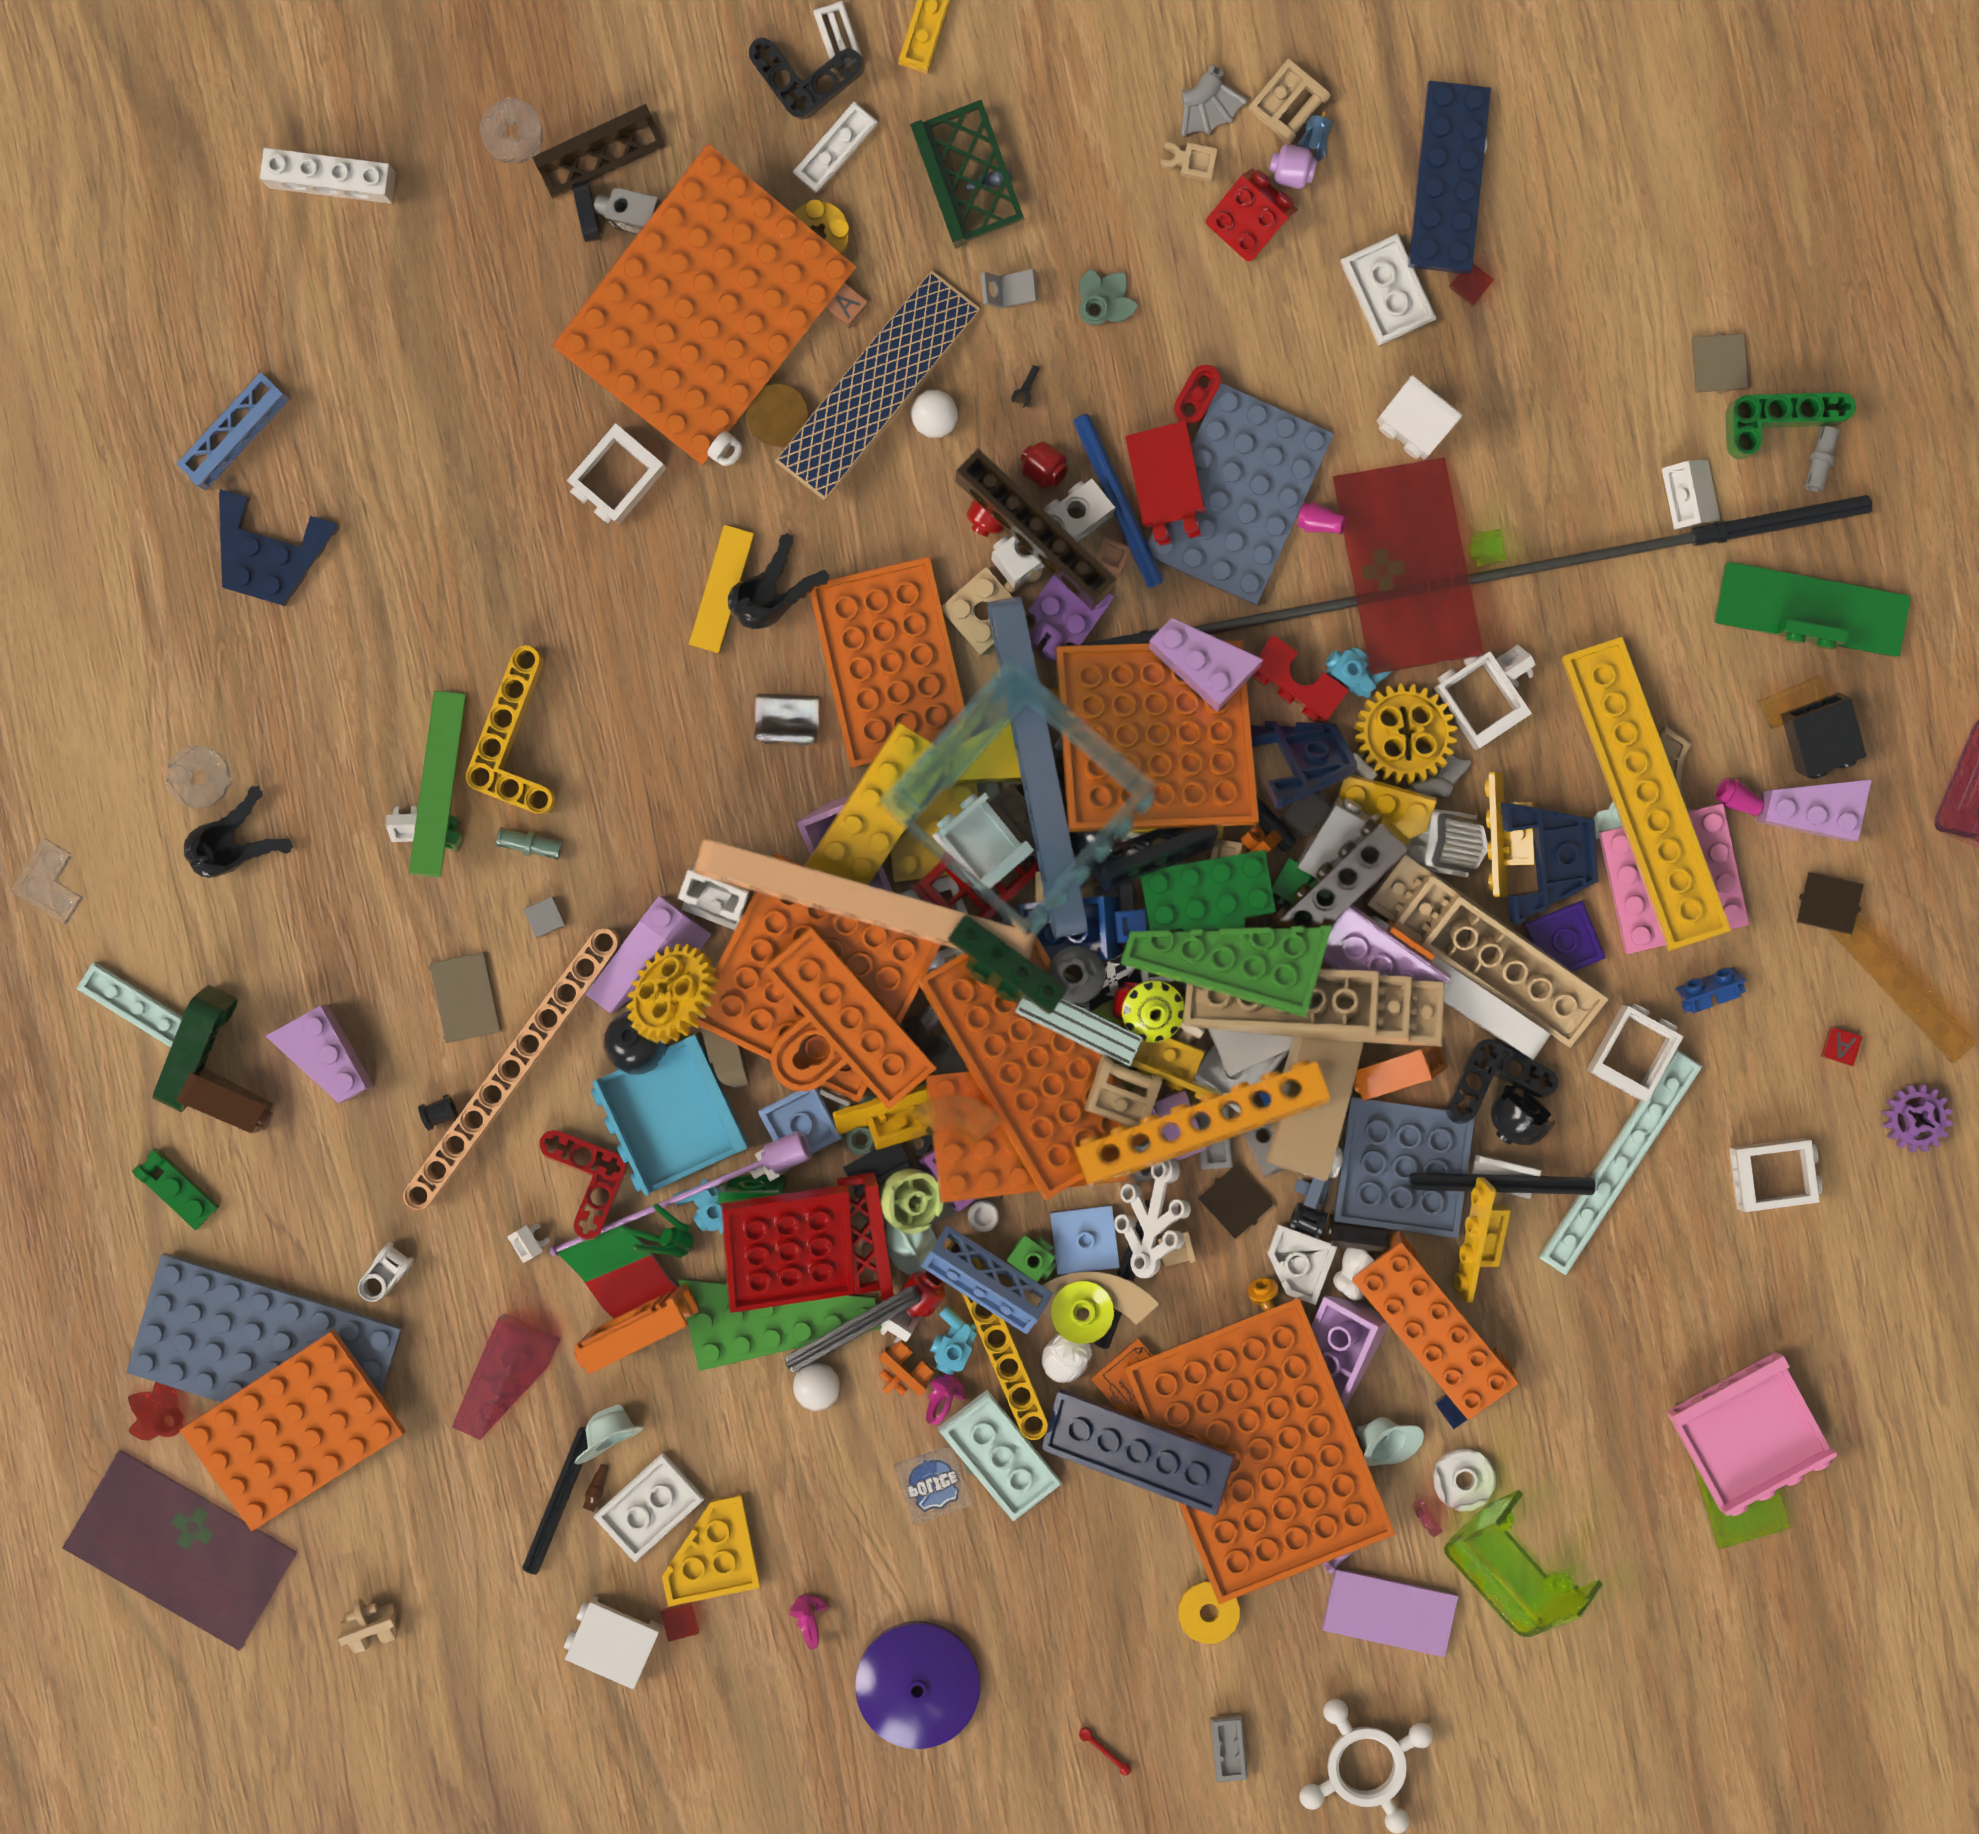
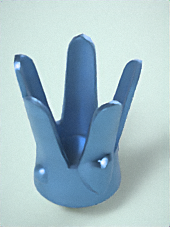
(1317, 135)

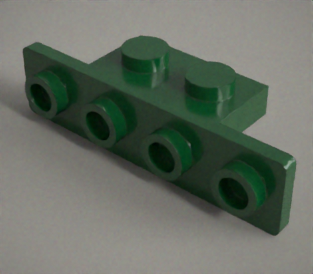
(1004, 967)

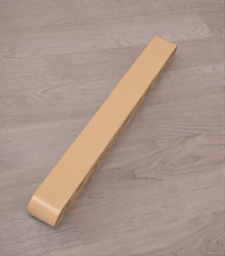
(843, 896)
(499, 1077)

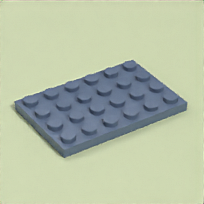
(1253, 481)

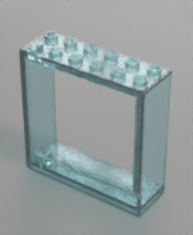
(970, 736)

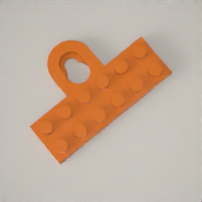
(848, 1018)

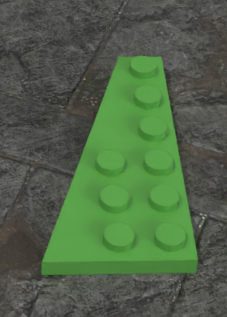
(1246, 963)
(739, 1336)

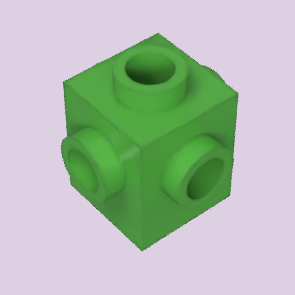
(1028, 1247)

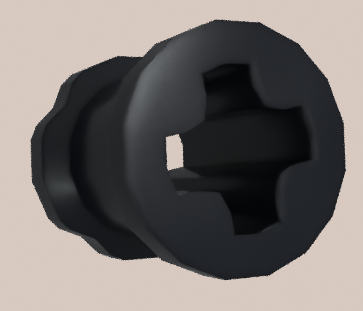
(438, 1112)
(1301, 1212)

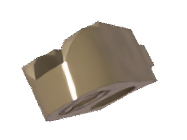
(727, 1060)

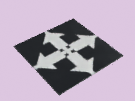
(1115, 977)

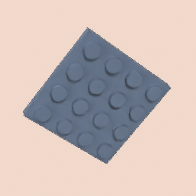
(1381, 1151)

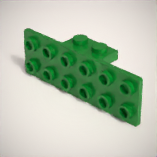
(1812, 610)

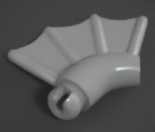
(1209, 103)
(1445, 778)

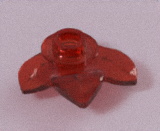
(152, 1410)

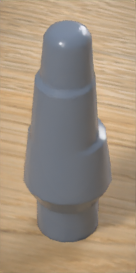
(992, 180)

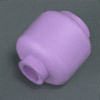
(1293, 166)

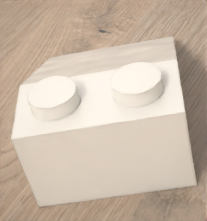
(1417, 419)

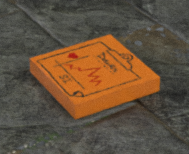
(1114, 1381)

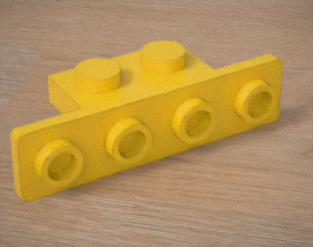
(1505, 847)
(1173, 1062)
(885, 1125)
(1483, 1238)

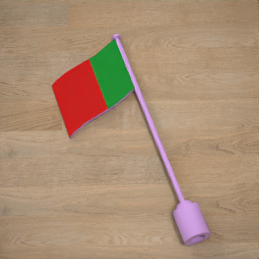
(631, 1278)

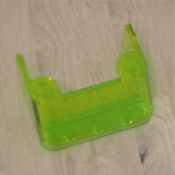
(1510, 1577)

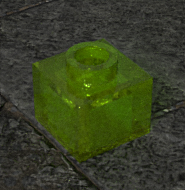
(1487, 548)

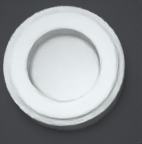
(983, 1215)

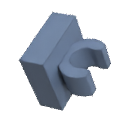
(1315, 1192)

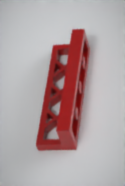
(877, 1237)

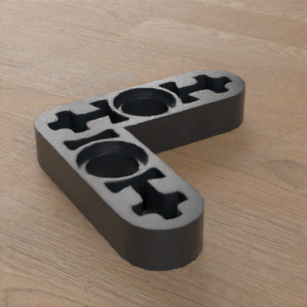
(808, 87)
(1496, 1067)

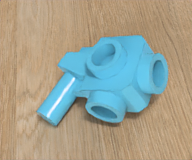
(1351, 672)
(709, 1210)
(955, 1347)

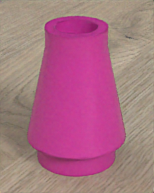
(1320, 519)
(1738, 797)

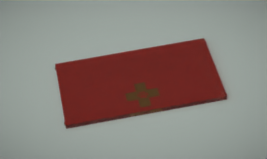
(1408, 566)

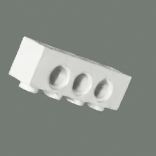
(328, 175)
(1096, 511)

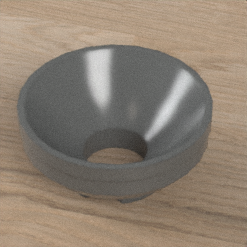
(1092, 968)

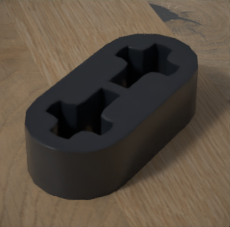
(585, 209)

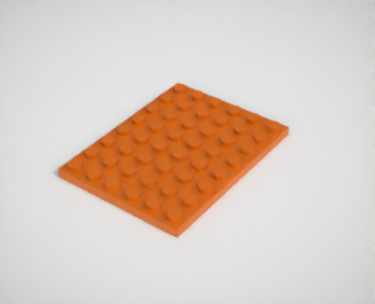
(704, 304)
(1297, 1470)

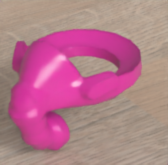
(943, 1388)
(806, 1618)

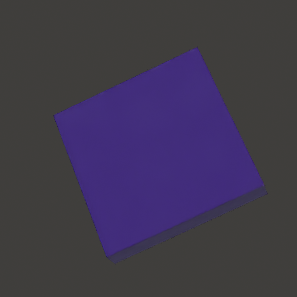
(1567, 936)

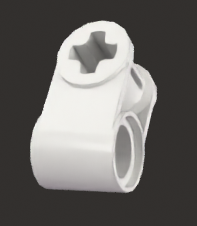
(387, 1268)

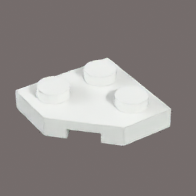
(1300, 1262)

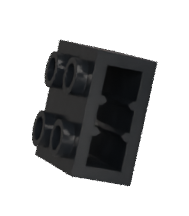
(1823, 736)

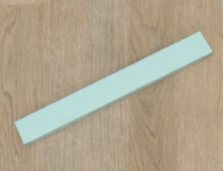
(1619, 1164)

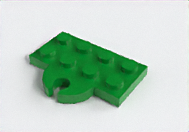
(1208, 893)

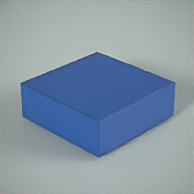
(1128, 922)

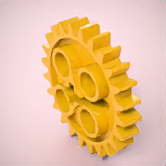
(1433, 733)
(672, 993)

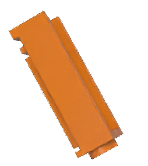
(635, 1329)

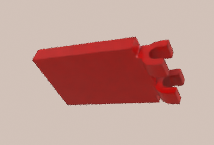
(1166, 479)

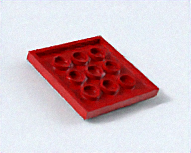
(787, 1248)

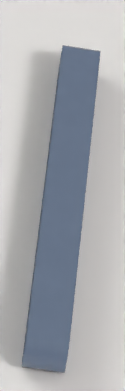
(1038, 770)

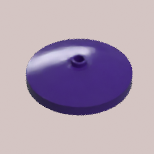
(924, 1657)

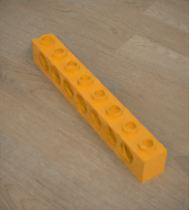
(1306, 1075)

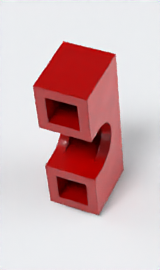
(1317, 699)

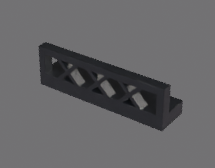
(1152, 857)

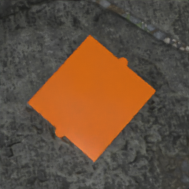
(1409, 940)

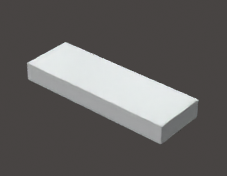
(835, 148)

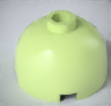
(910, 1200)

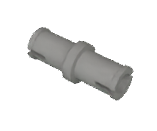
(1822, 459)

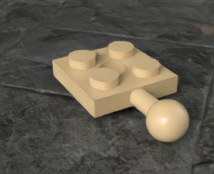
(962, 605)

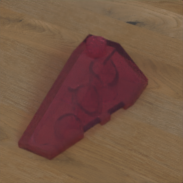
(507, 1368)

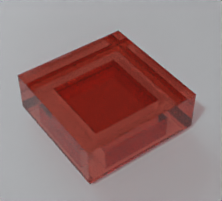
(1471, 285)
(679, 1621)

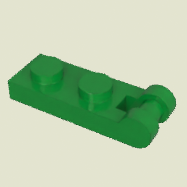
(176, 1189)

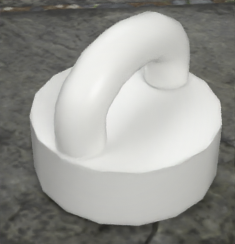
(721, 446)

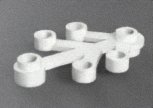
(1152, 1221)

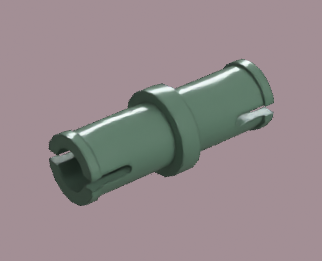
(529, 843)

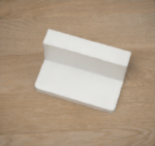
(1690, 493)
(1492, 1166)

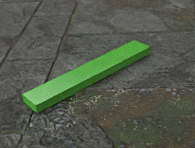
(437, 784)

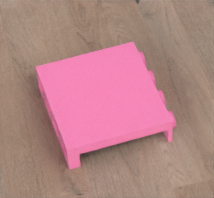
(1751, 1435)

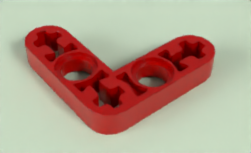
(599, 1178)

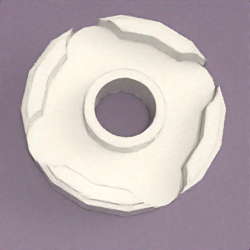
(1460, 1461)

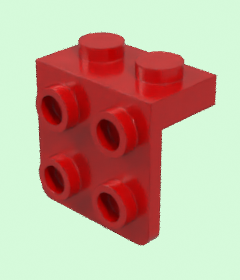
(1251, 214)

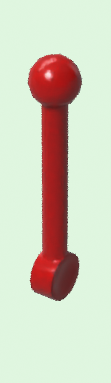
(1085, 1735)

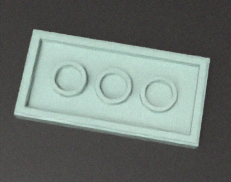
(1000, 1455)

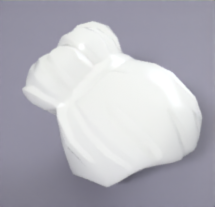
(1352, 1262)
(1064, 1359)

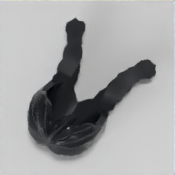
(755, 599)
(211, 847)

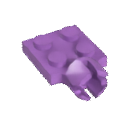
(1061, 618)

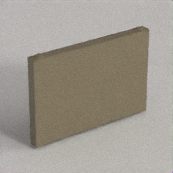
(465, 997)

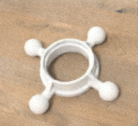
(1396, 1819)

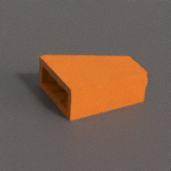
(1399, 1071)

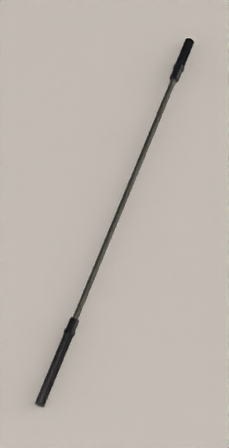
(1702, 535)

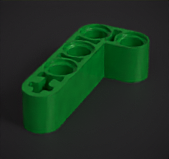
(1790, 416)

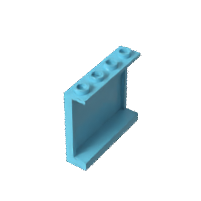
(670, 1116)

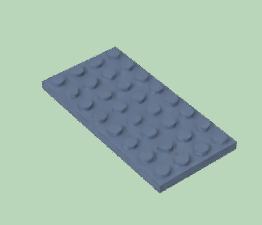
(223, 1330)

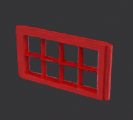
(927, 892)

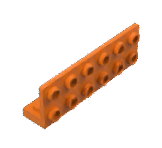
(1435, 1329)

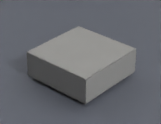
(544, 917)

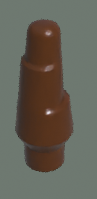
(595, 1490)

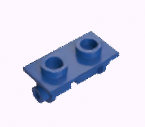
(1724, 984)

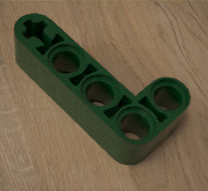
(193, 1042)

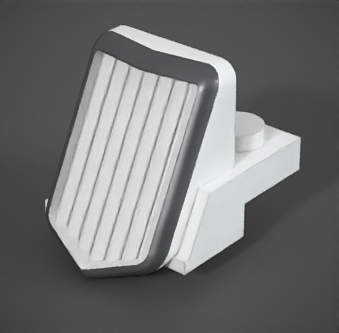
(1451, 844)

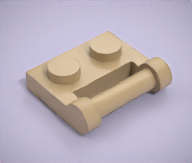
(1281, 94)
(1118, 1103)

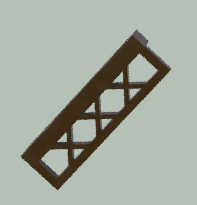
(594, 140)
(1013, 811)

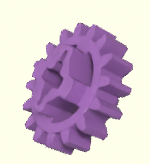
(1909, 1127)

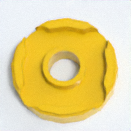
(1207, 1630)

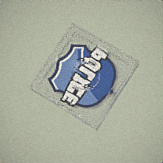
(932, 1485)

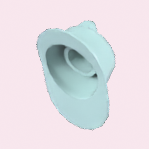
(908, 1249)
(606, 1430)
(1388, 1442)

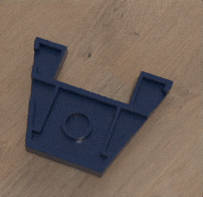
(262, 564)
(1314, 754)
(1562, 854)

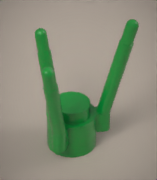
(676, 1240)

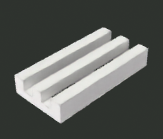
(829, 9)

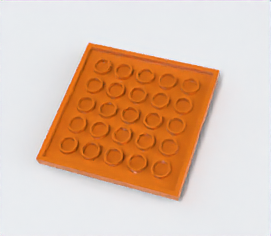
(1165, 730)
(756, 1011)

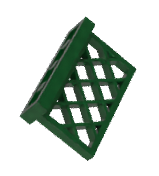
(942, 184)

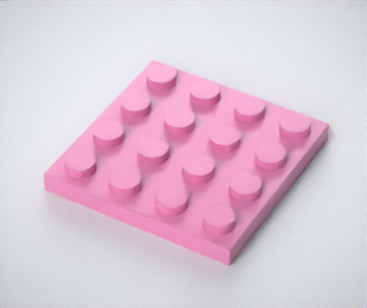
(1631, 902)

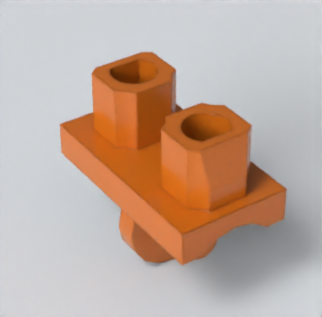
(915, 1379)

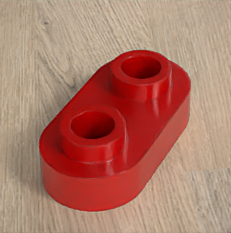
(1196, 395)

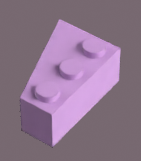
(1204, 662)
(1820, 810)
(323, 1053)

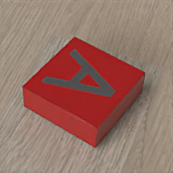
(1841, 1046)

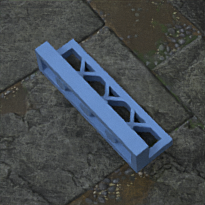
(238, 437)
(984, 1285)

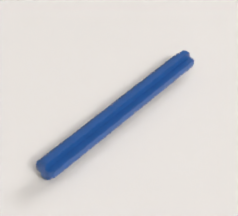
(1117, 496)

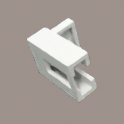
(713, 899)

